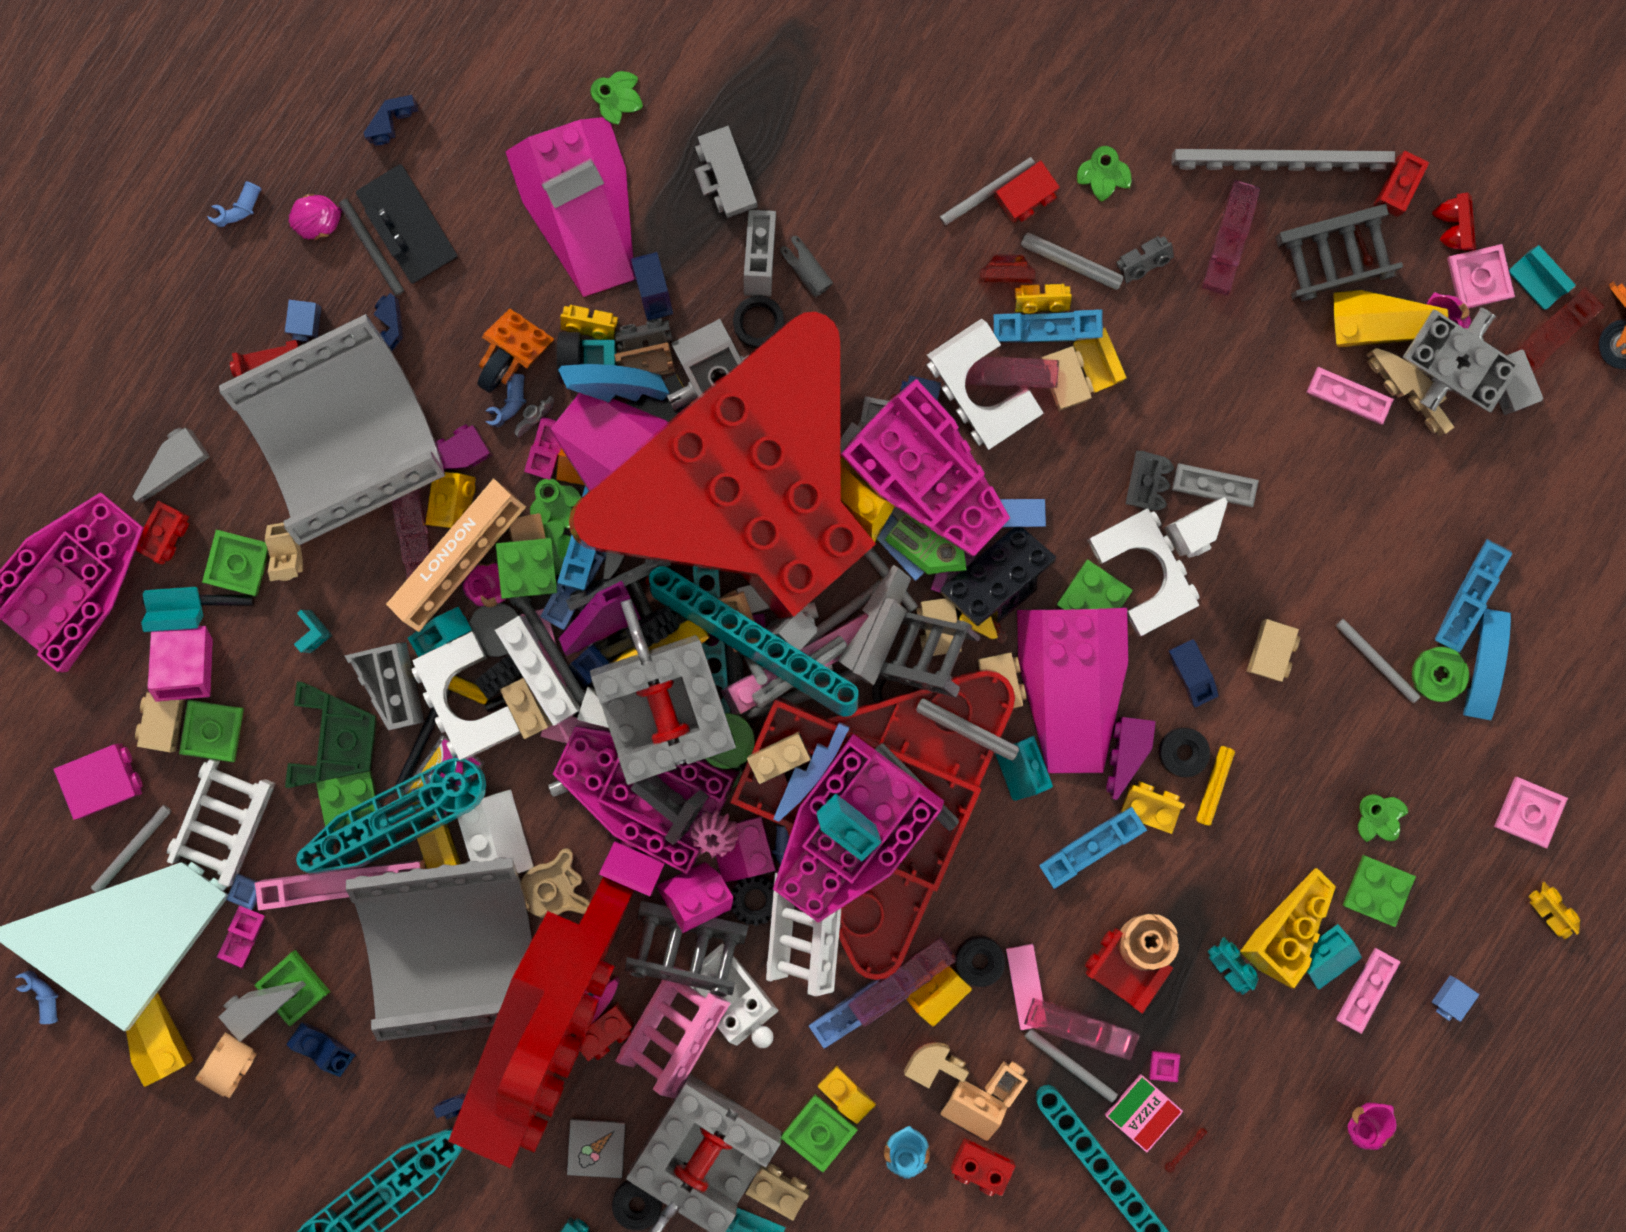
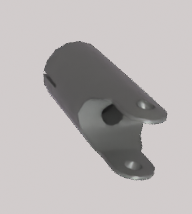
(807, 268)

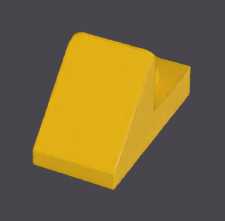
(846, 1095)

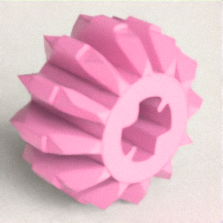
(714, 833)

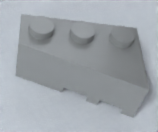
(390, 684)

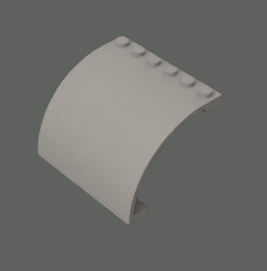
(337, 427)
(441, 944)

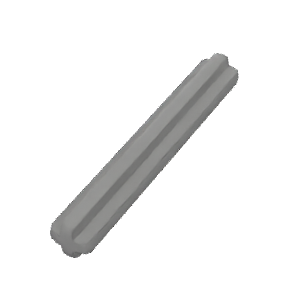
(1072, 261)
(779, 686)
(967, 729)

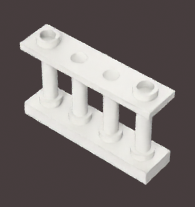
(248, 819)
(822, 949)

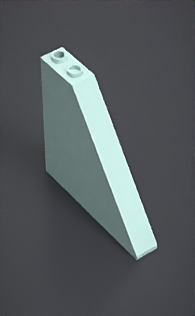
(121, 940)

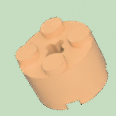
(1163, 942)
(225, 1064)

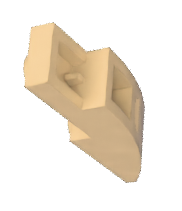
(1404, 378)

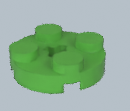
(1452, 664)
(744, 743)

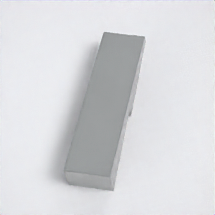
(892, 587)

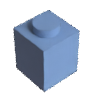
(302, 320)
(1454, 999)

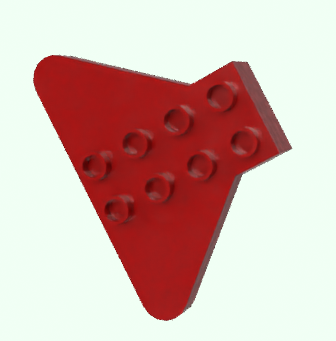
(743, 477)
(884, 919)
(535, 1026)

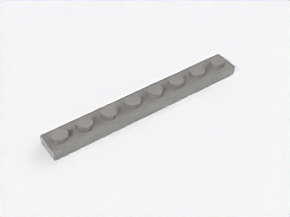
(1295, 159)

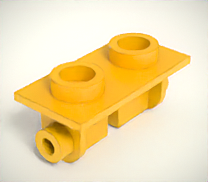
(1055, 299)
(600, 327)
(1550, 901)

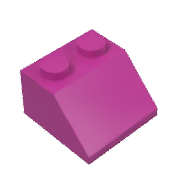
(751, 852)
(632, 867)
(696, 896)

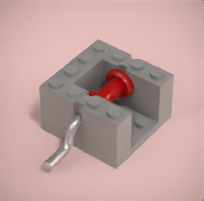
(661, 705)
(722, 1155)

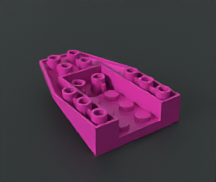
(602, 435)
(68, 579)
(595, 777)
(821, 873)

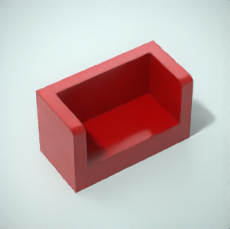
(1401, 183)

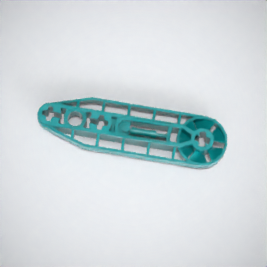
(378, 825)
(390, 1188)

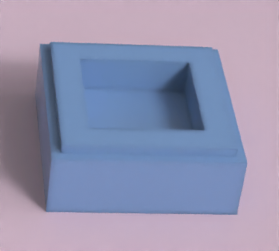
(243, 892)

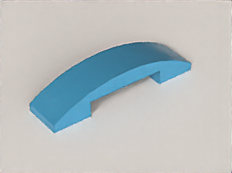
(1048, 327)
(576, 564)
(1489, 664)
(1092, 846)

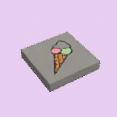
(596, 1148)

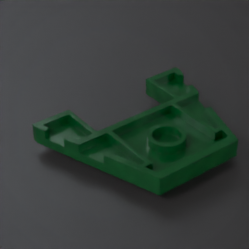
(344, 738)

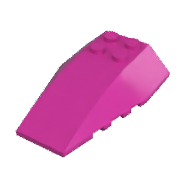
(594, 229)
(927, 470)
(1073, 681)

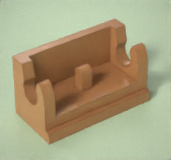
(652, 359)

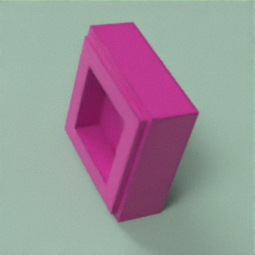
(1164, 1066)

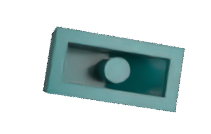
(440, 631)

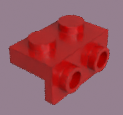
(162, 532)

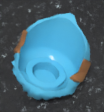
(907, 1153)

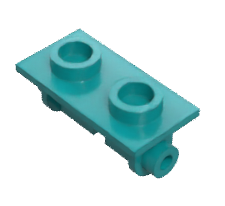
(1242, 975)
(749, 1222)

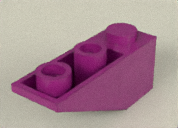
(463, 449)
(598, 619)
(1132, 748)

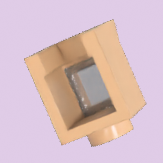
(1007, 1082)

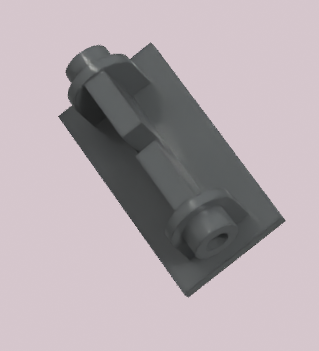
(1157, 254)
(633, 336)

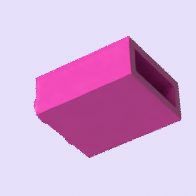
(180, 664)
(98, 780)

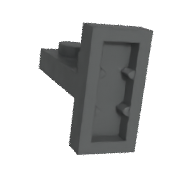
(671, 805)

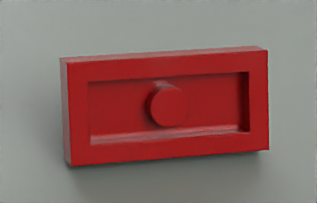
(1461, 211)

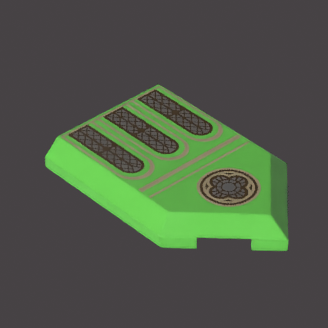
(925, 547)

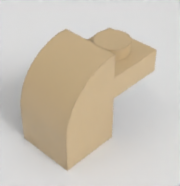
(284, 553)
(929, 1059)

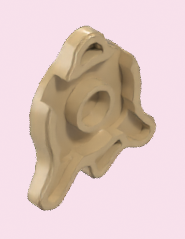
(553, 887)

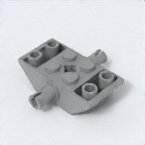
(702, 357)
(1477, 374)

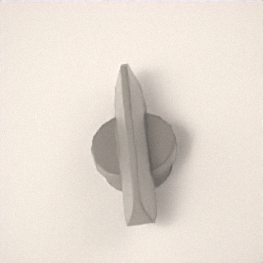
(533, 414)

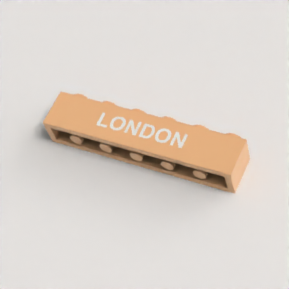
(455, 555)

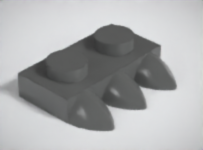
(1147, 481)

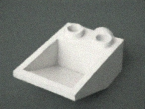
(744, 994)

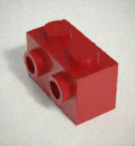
(1026, 192)
(608, 1027)
(982, 1167)

